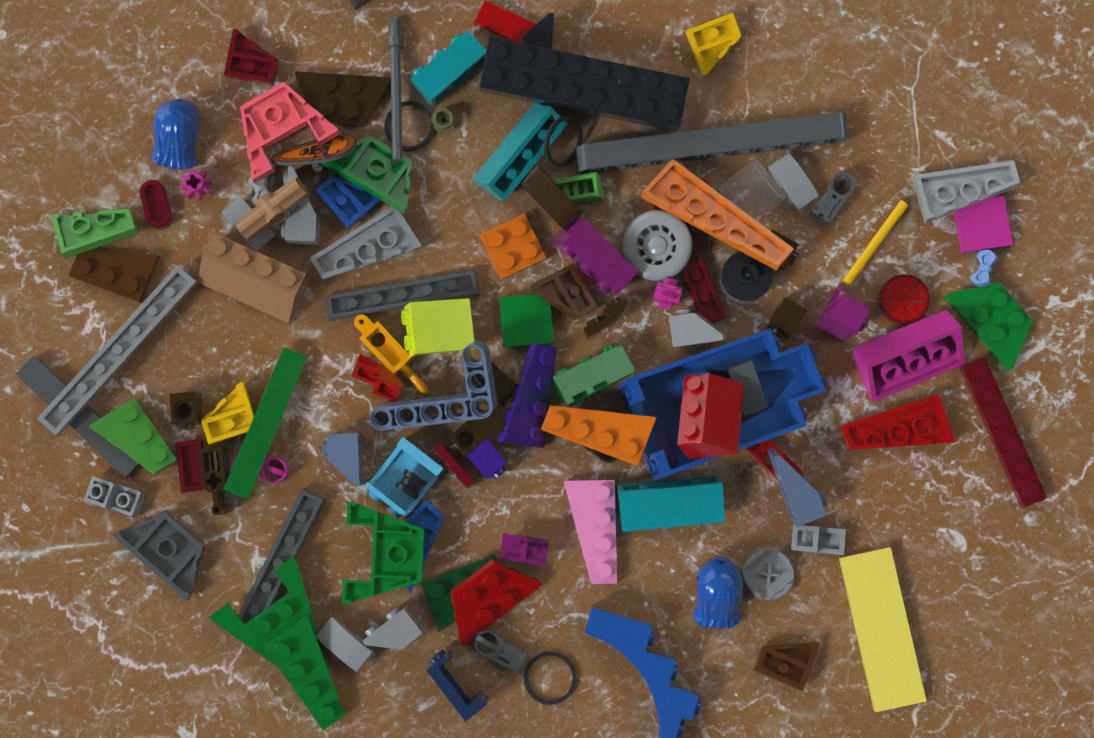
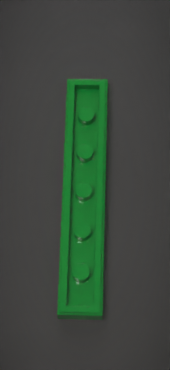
(265, 423)

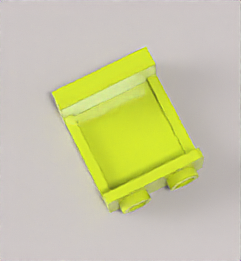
(437, 326)

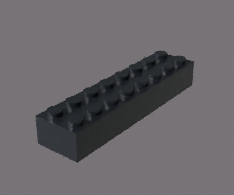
(584, 84)

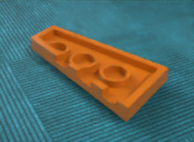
(606, 432)

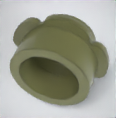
(439, 115)

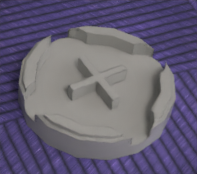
(768, 574)

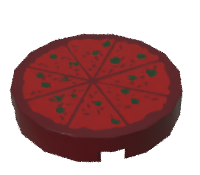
(904, 299)

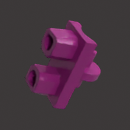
(524, 549)

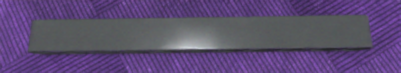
(713, 143)

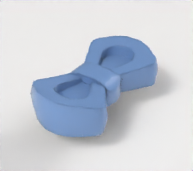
(982, 276)

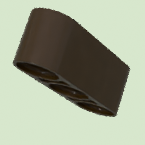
(551, 197)

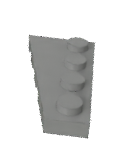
(369, 244)

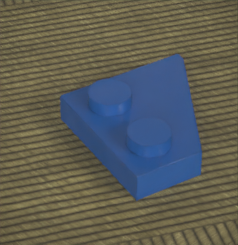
(346, 199)

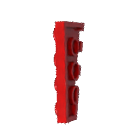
(906, 425)

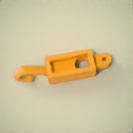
(390, 353)

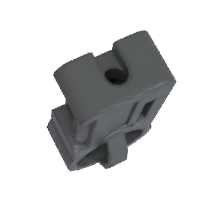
(832, 201)
(503, 653)

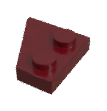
(249, 61)

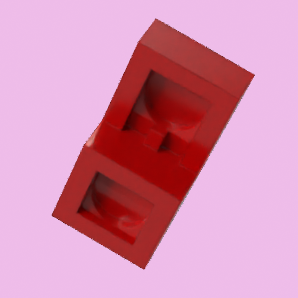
(385, 382)

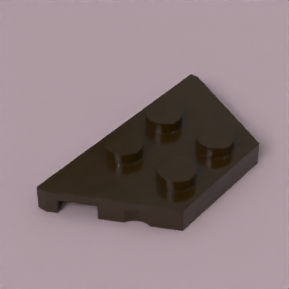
(341, 97)

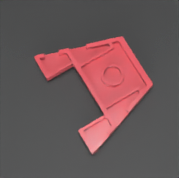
(275, 117)

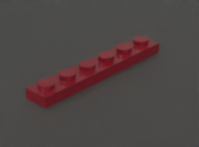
(1003, 432)

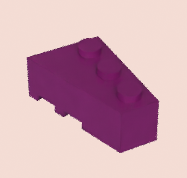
(595, 256)
(844, 314)

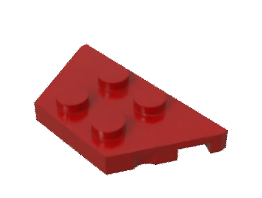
(487, 597)

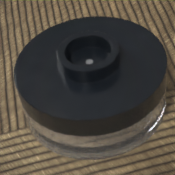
(745, 279)

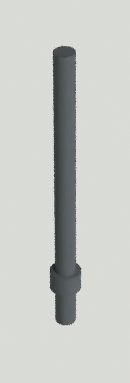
(395, 44)

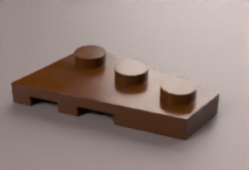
(117, 273)

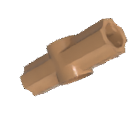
(272, 208)

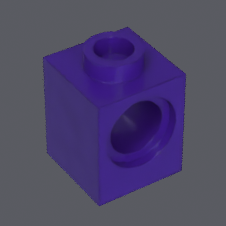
(488, 460)

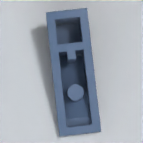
(800, 497)

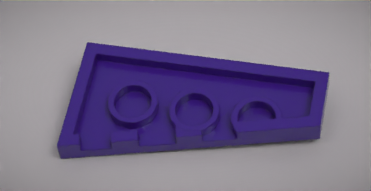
(531, 399)

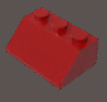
(710, 416)

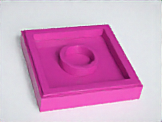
(983, 226)

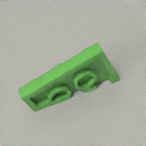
(90, 231)
(136, 436)

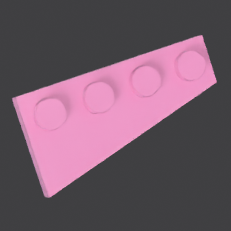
(595, 522)

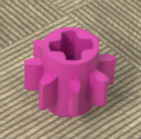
(190, 181)
(667, 293)

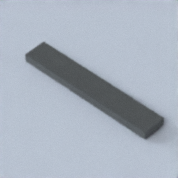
(398, 295)
(48, 387)
(286, 545)

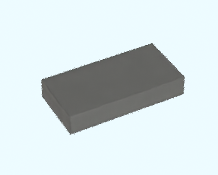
(753, 398)

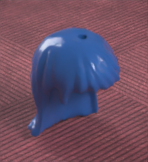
(176, 134)
(718, 594)

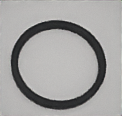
(548, 135)
(411, 148)
(550, 702)

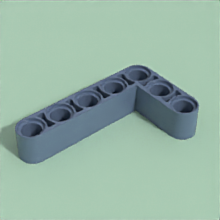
(444, 404)

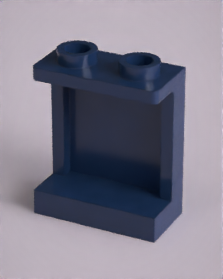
(451, 689)

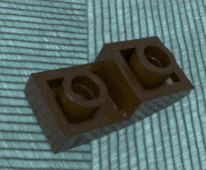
(611, 313)

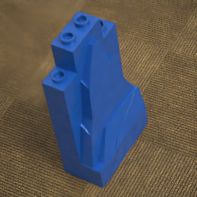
(783, 378)

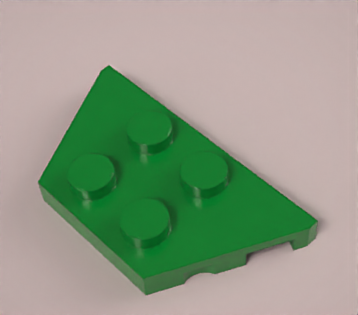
(374, 171)
(994, 320)

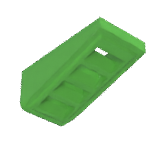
(584, 179)

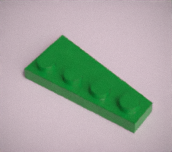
(304, 667)

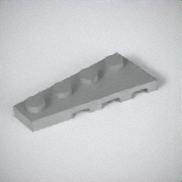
(959, 188)

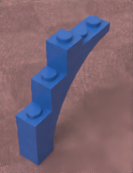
(631, 639)

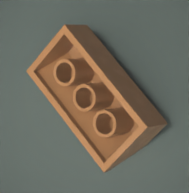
(252, 278)

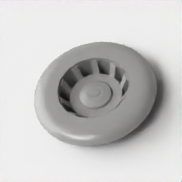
(657, 245)

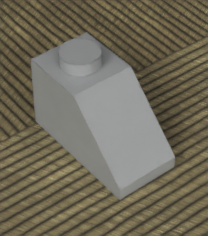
(693, 329)

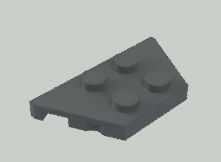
(166, 550)

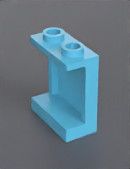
(383, 483)

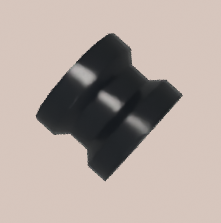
(410, 484)

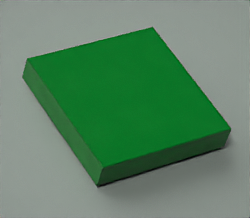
(525, 321)

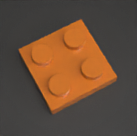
(512, 247)

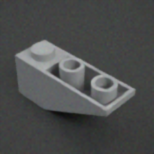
(303, 223)

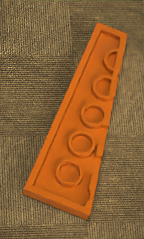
(700, 205)

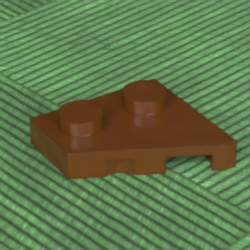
(566, 292)
(787, 663)

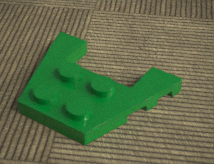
(395, 554)
(272, 619)

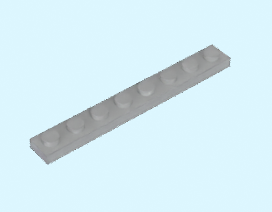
(117, 351)

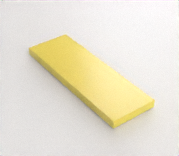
(882, 629)

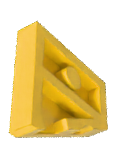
(712, 41)
(230, 417)

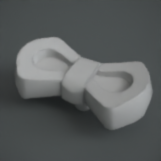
(260, 188)

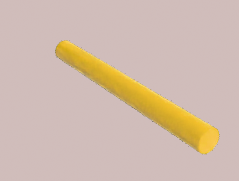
(875, 243)

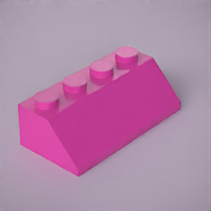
(910, 355)

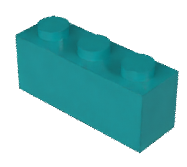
(449, 68)

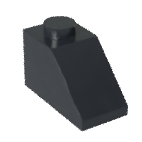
(542, 33)

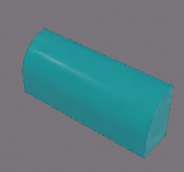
(518, 152)
(671, 503)

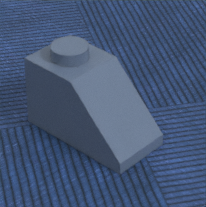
(345, 455)

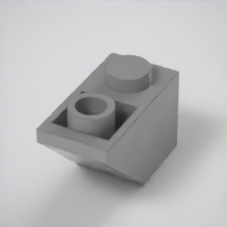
(396, 632)

